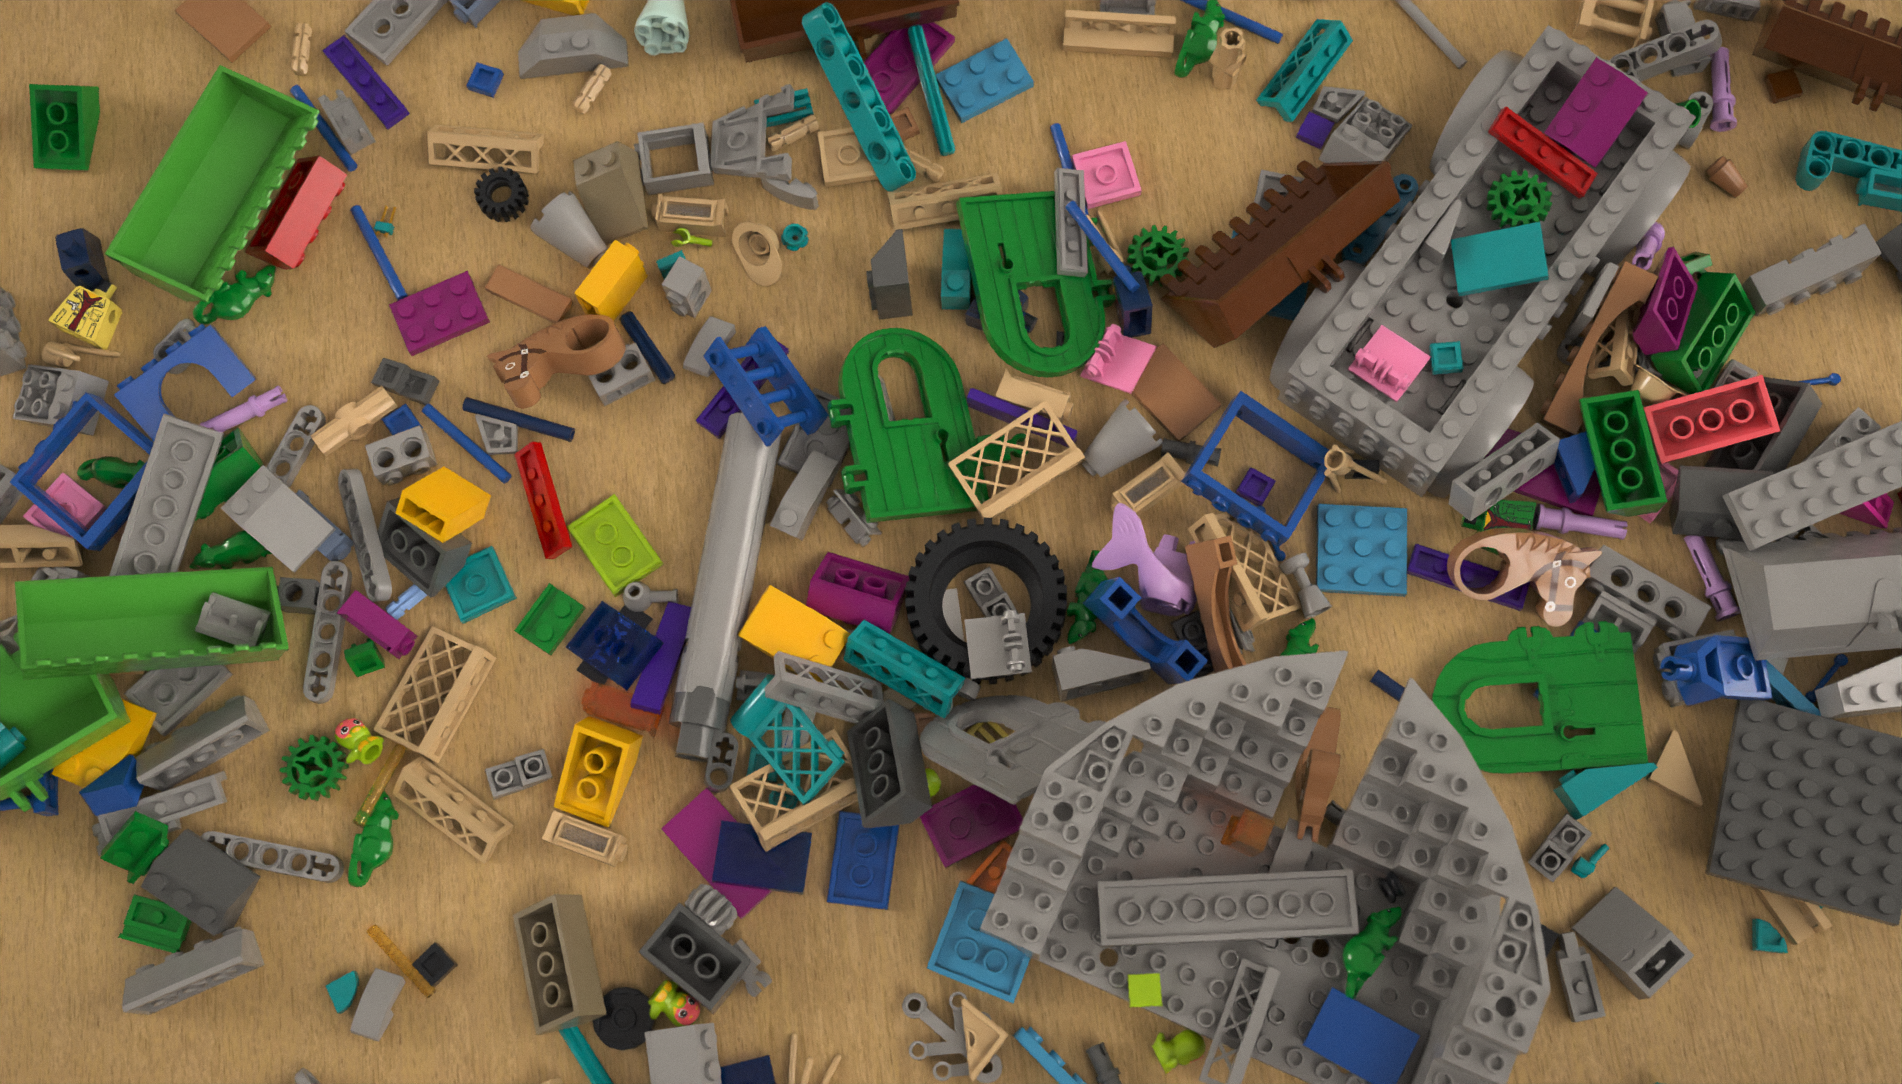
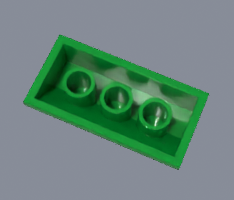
(1711, 333)
(1623, 454)
(231, 470)

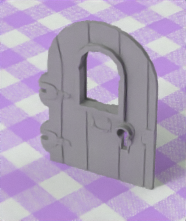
(1010, 764)

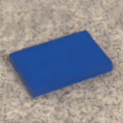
(862, 863)
(1360, 1039)

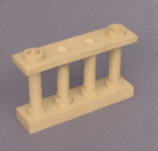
(1587, 20)

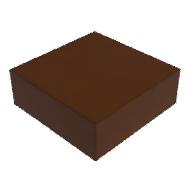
(1783, 85)

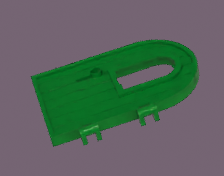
(1027, 233)
(905, 456)

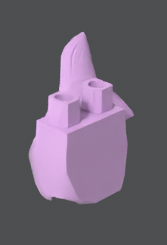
(1162, 575)

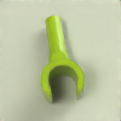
(687, 238)

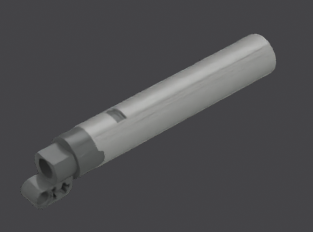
(723, 599)

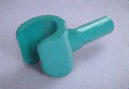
(1583, 867)

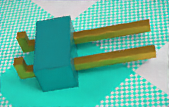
(385, 228)

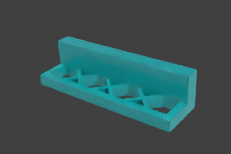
(1310, 68)
(903, 664)

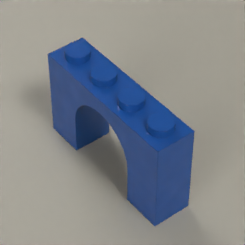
(206, 348)
(1115, 604)

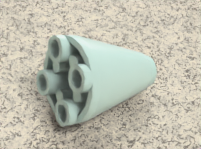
(663, 27)

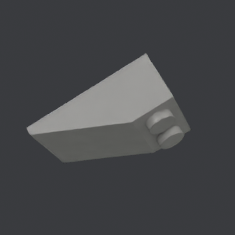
(278, 518)
(1091, 672)

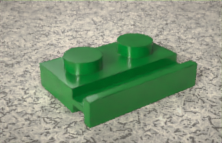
(550, 619)
(155, 925)

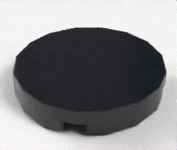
(625, 1019)

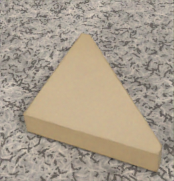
(1675, 772)
(981, 1038)

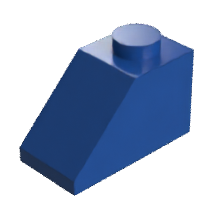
(1574, 465)

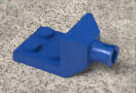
(1716, 670)

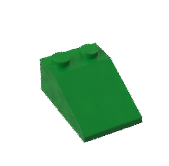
(63, 125)

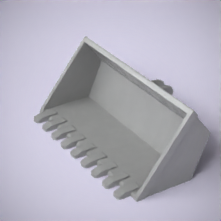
(1820, 593)

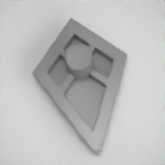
(1336, 102)
(498, 435)

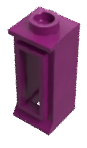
(377, 625)

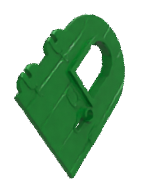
(1580, 685)

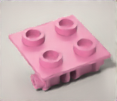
(1118, 360)
(1389, 363)

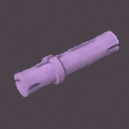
(253, 407)

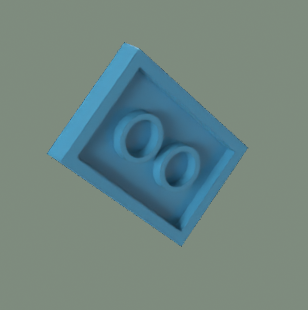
(984, 80)

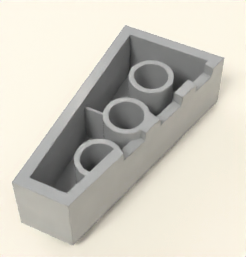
(1812, 272)
(1864, 693)

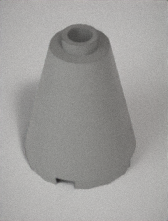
(570, 230)
(1120, 441)

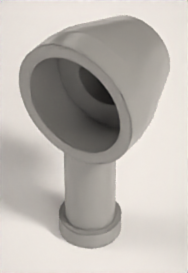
(646, 596)

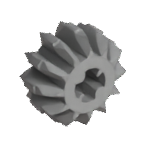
(711, 908)

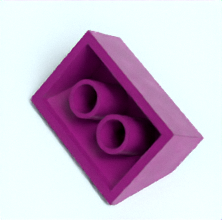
(1596, 112)
(1667, 306)
(857, 592)

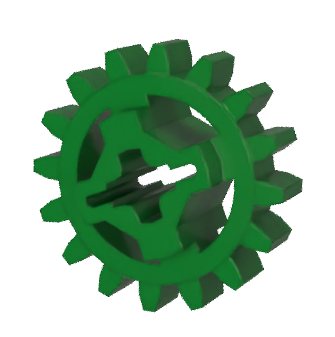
(1512, 190)
(1160, 243)
(308, 779)

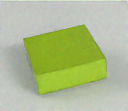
(1144, 990)

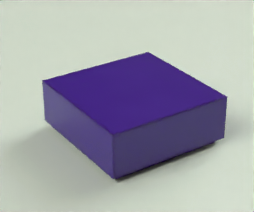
(1315, 130)
(1255, 487)

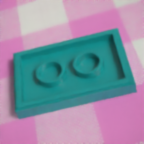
(1499, 259)

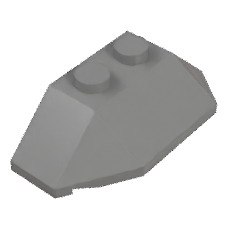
(571, 46)

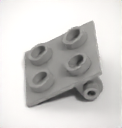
(998, 645)

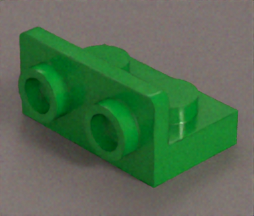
(136, 845)

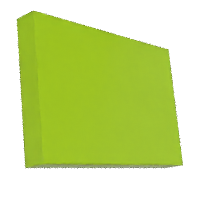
(614, 545)

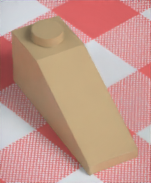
(36, 547)

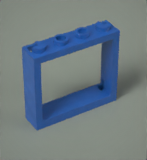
(1281, 433)
(50, 449)

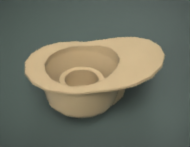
(758, 252)
(1652, 389)

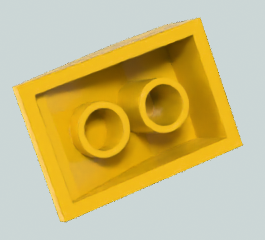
(794, 629)
(109, 751)
(597, 770)

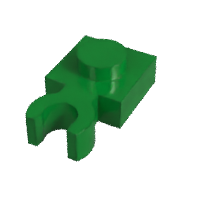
(993, 451)

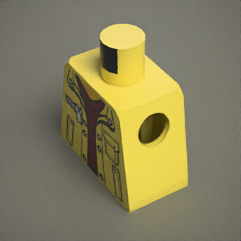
(89, 315)

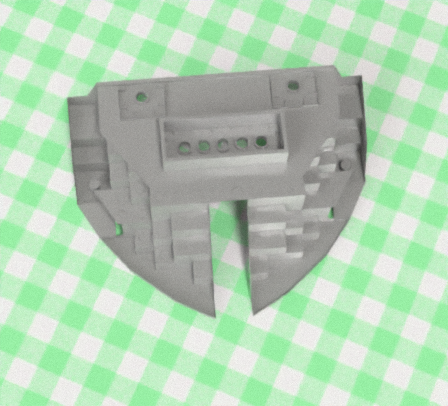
(1234, 747)

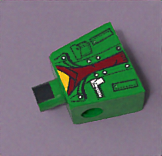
(1503, 515)

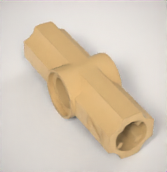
(1228, 58)
(353, 421)

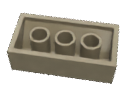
(559, 963)

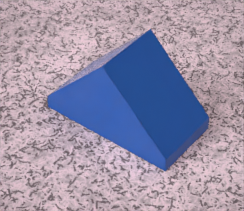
(114, 789)

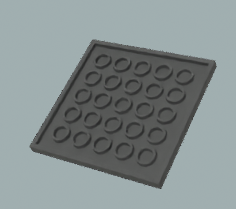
(1811, 811)

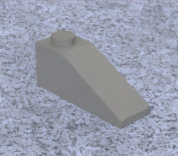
(804, 495)

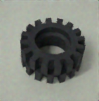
(495, 181)

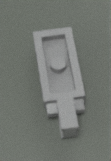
(1578, 980)

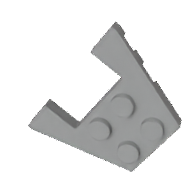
(741, 140)

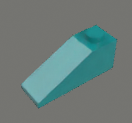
(955, 272)
(1595, 786)

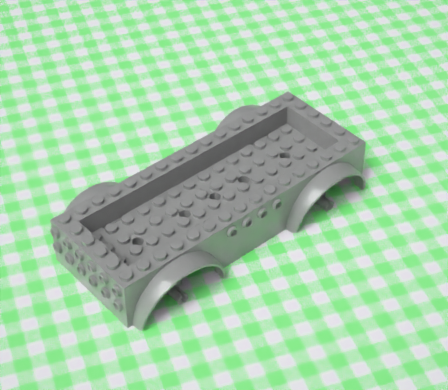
(1457, 418)

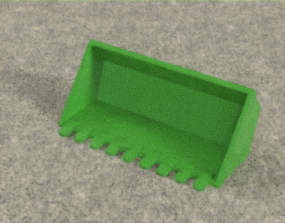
(212, 186)
(138, 622)
(56, 718)

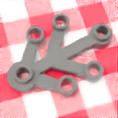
(955, 1039)

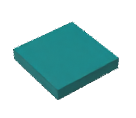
(480, 586)

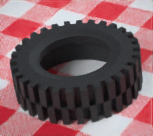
(981, 545)

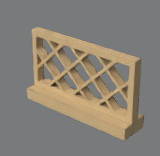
(1031, 482)
(1243, 597)
(456, 699)
(803, 816)

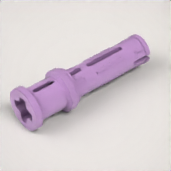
(1723, 100)
(1648, 246)
(1566, 521)
(1717, 588)

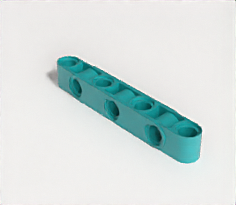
(858, 97)

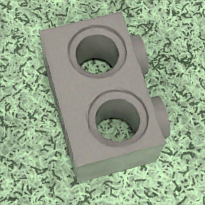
(686, 287)
(623, 380)
(400, 448)

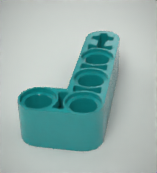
(1833, 158)

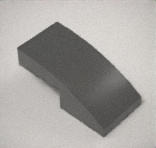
(405, 381)

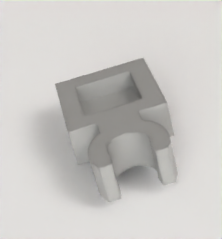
(752, 974)

